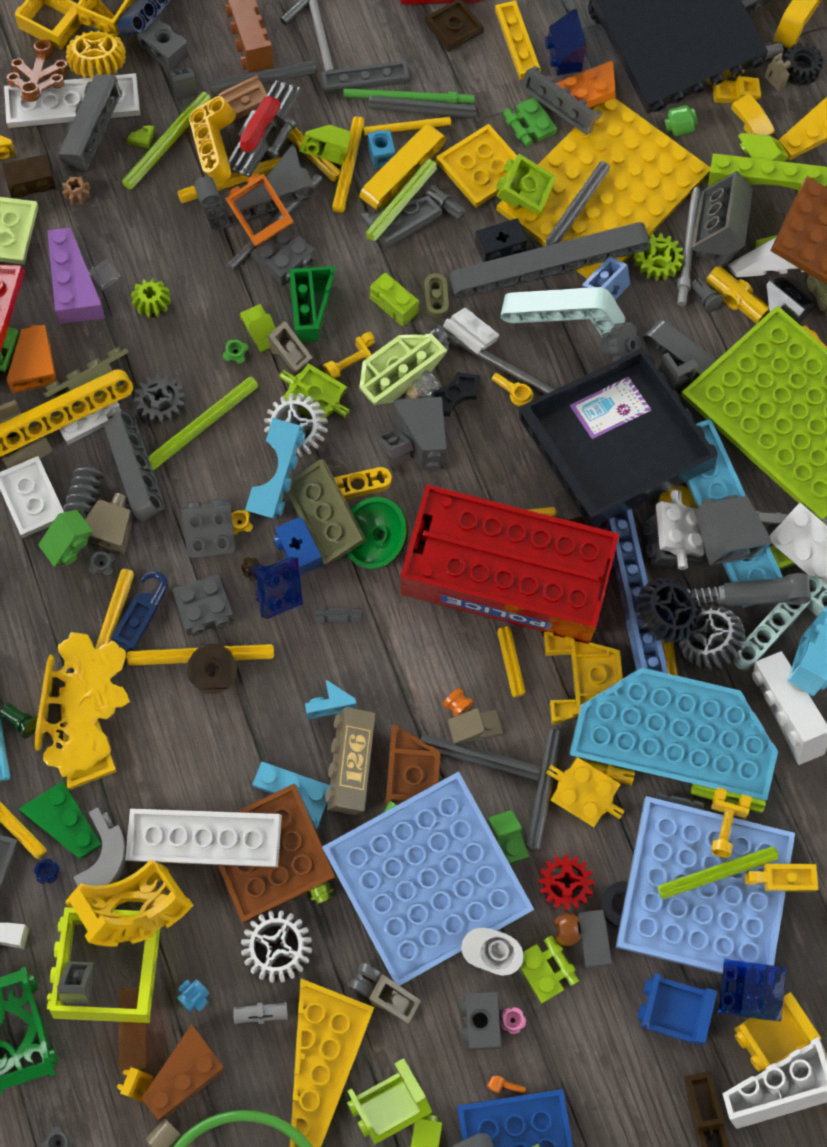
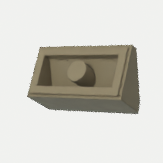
(33, 449)

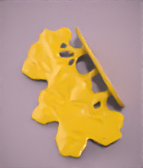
(85, 698)

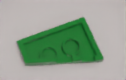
(63, 820)

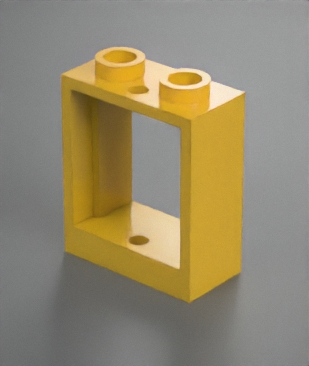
(88, 17)
(61, 33)

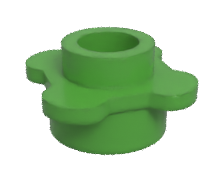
(233, 345)

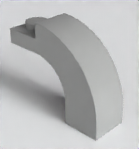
(112, 858)

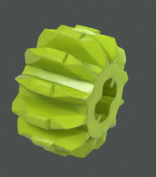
(150, 297)

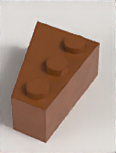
(183, 1075)

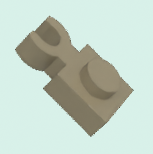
(777, 72)

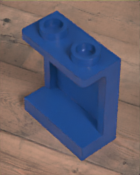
(676, 1010)

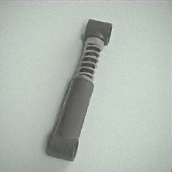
(790, 589)

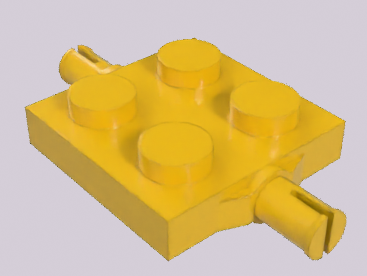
(585, 791)

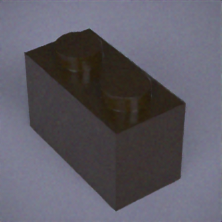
(28, 176)

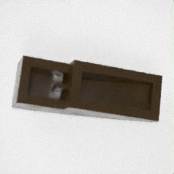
(705, 1111)

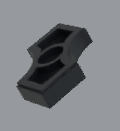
(462, 388)

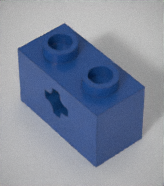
(296, 534)

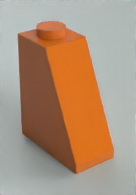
(32, 361)

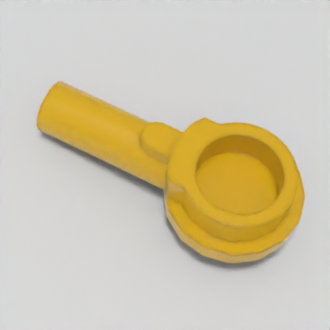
(519, 393)

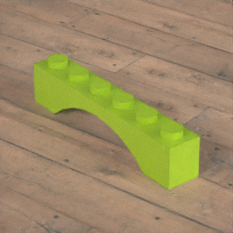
(764, 171)

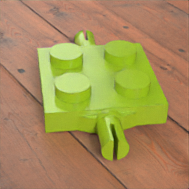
(318, 386)

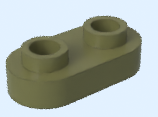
(436, 297)

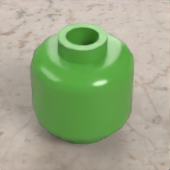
(681, 121)

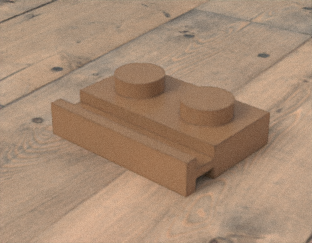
(245, 96)

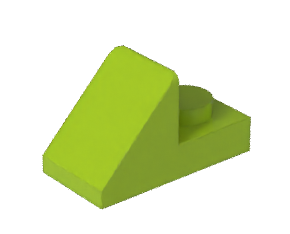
(258, 325)

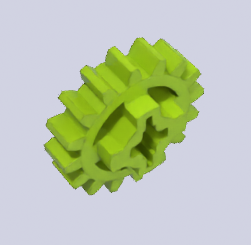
(659, 258)

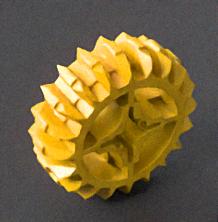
(95, 54)

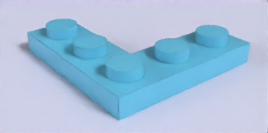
(273, 779)

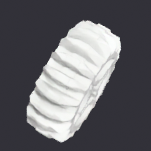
(293, 415)
(297, 956)

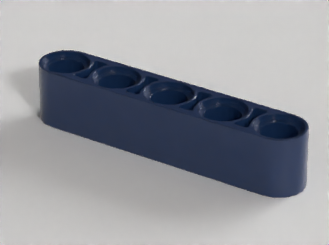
(140, 16)

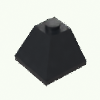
(789, 299)

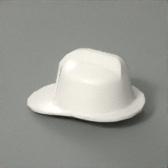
(492, 951)

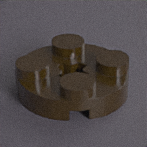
(223, 677)

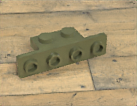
(95, 369)

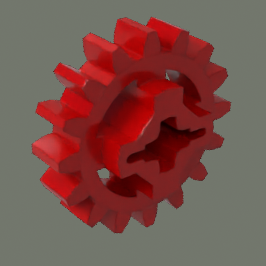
(577, 882)

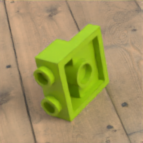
(525, 184)

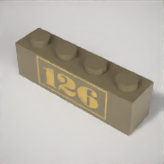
(350, 761)

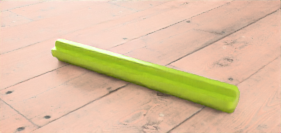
(401, 200)
(717, 872)

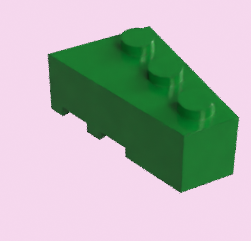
(309, 299)

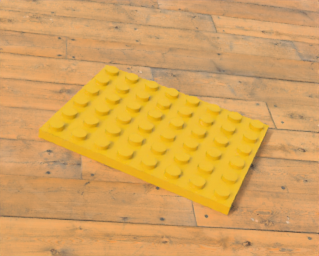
(644, 180)

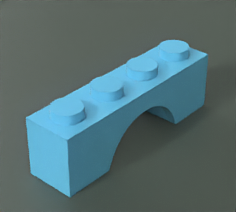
(268, 498)

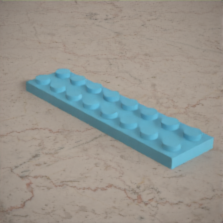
(717, 485)

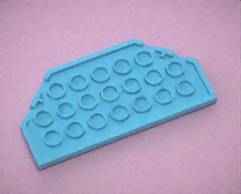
(678, 732)

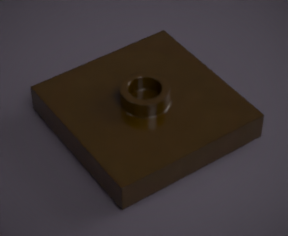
(454, 25)

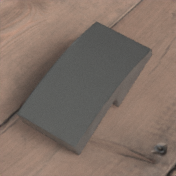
(594, 939)

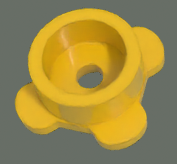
(241, 515)

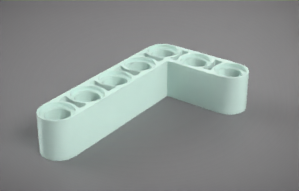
(564, 305)
(773, 632)

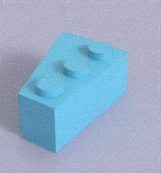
(810, 662)

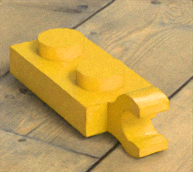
(785, 877)

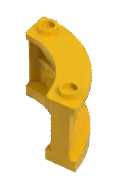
(96, 903)

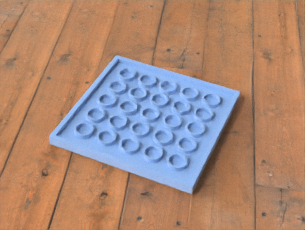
(427, 878)
(708, 921)

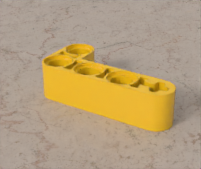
(794, 20)
(206, 126)

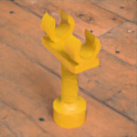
(362, 343)
(722, 846)

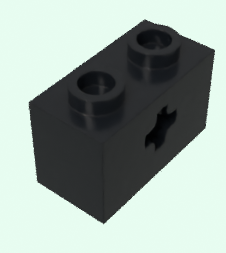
(501, 240)

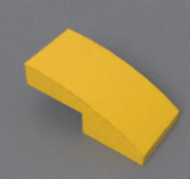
(733, 90)
(752, 115)

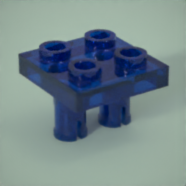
(278, 587)

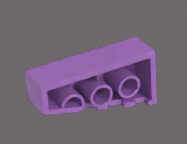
(72, 286)

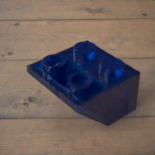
(752, 990)

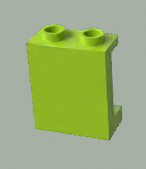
(390, 1104)

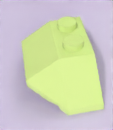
(397, 364)

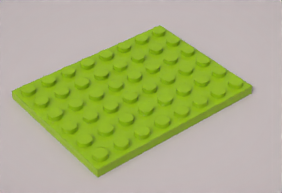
(773, 405)

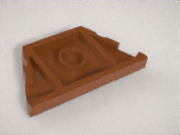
(411, 766)

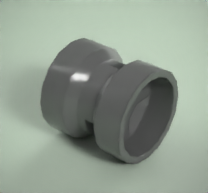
(362, 985)

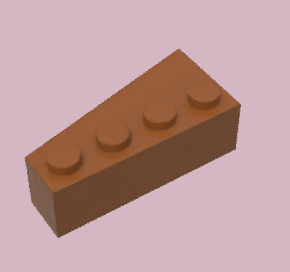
(251, 35)

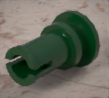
(23, 722)

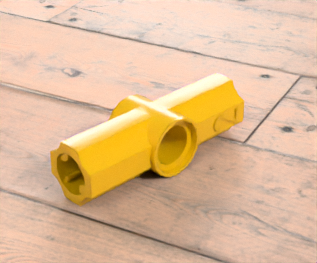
(737, 294)

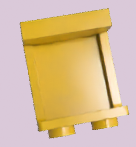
(775, 1040)

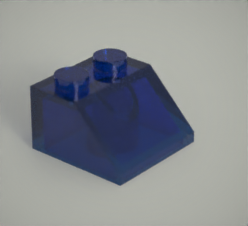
(566, 44)

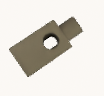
(110, 523)

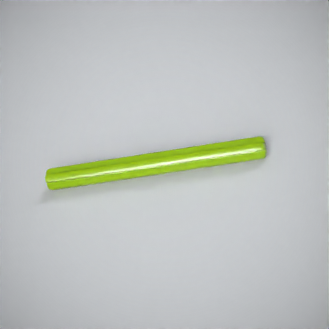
(163, 143)
(202, 422)

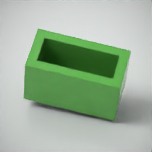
(65, 538)

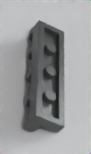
(560, 100)

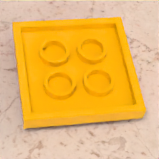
(477, 164)

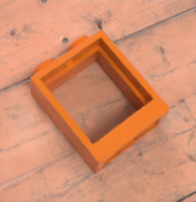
(253, 183)

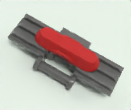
(252, 136)

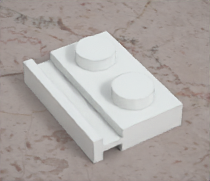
(471, 330)

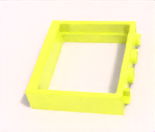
(63, 951)

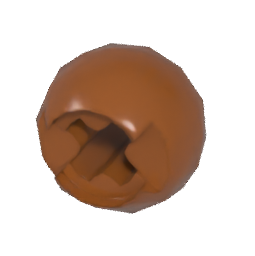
(567, 929)

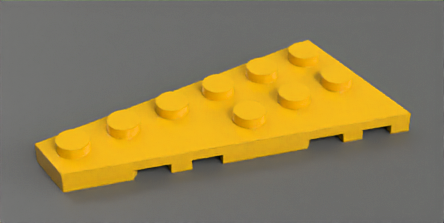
(326, 1048)

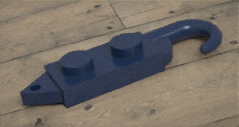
(139, 614)

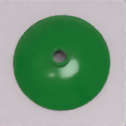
(374, 518)

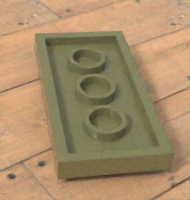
(325, 512)

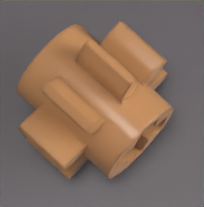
(76, 190)

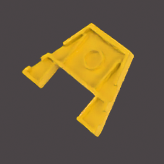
(593, 672)

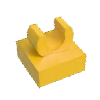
(135, 1084)

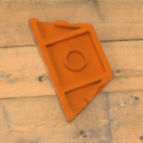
(592, 85)

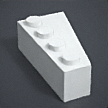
(792, 708)
(781, 1088)

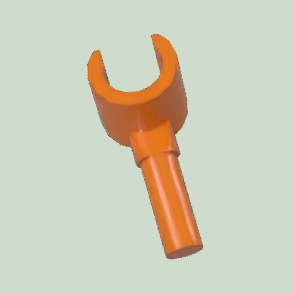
(497, 1082)

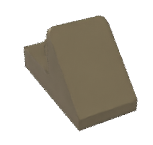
(288, 346)
(474, 726)
(394, 999)

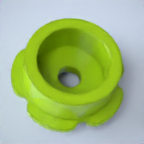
(322, 893)

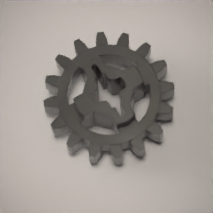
(161, 401)

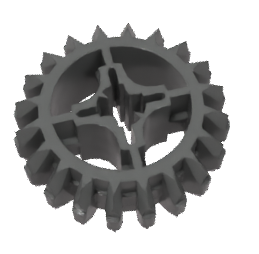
(718, 643)

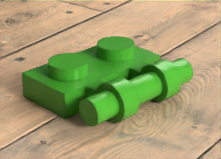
(535, 119)

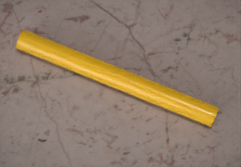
(407, 126)

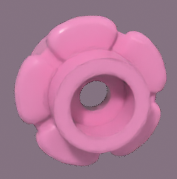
(517, 1014)

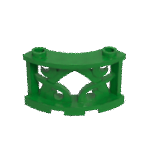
(35, 1023)

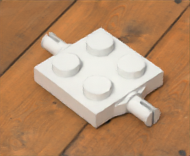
(678, 530)

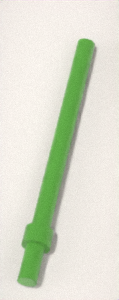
(451, 97)

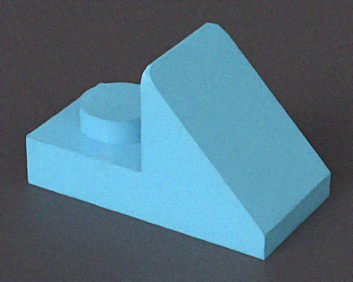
(337, 702)

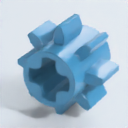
(193, 995)

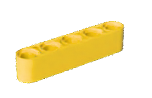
(402, 167)

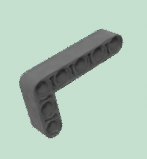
(289, 188)

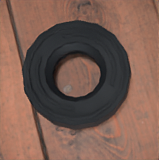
(607, 900)

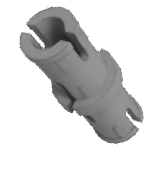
(260, 1013)

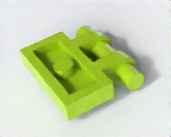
(540, 974)

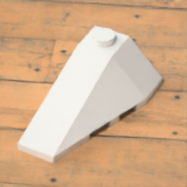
(759, 262)

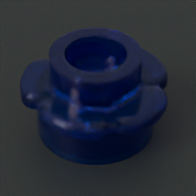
(48, 878)

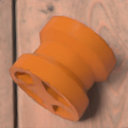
(458, 702)

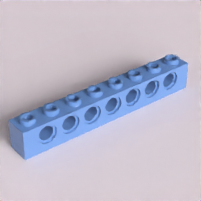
(631, 579)

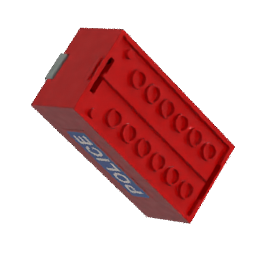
(508, 563)

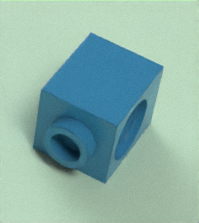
(378, 155)

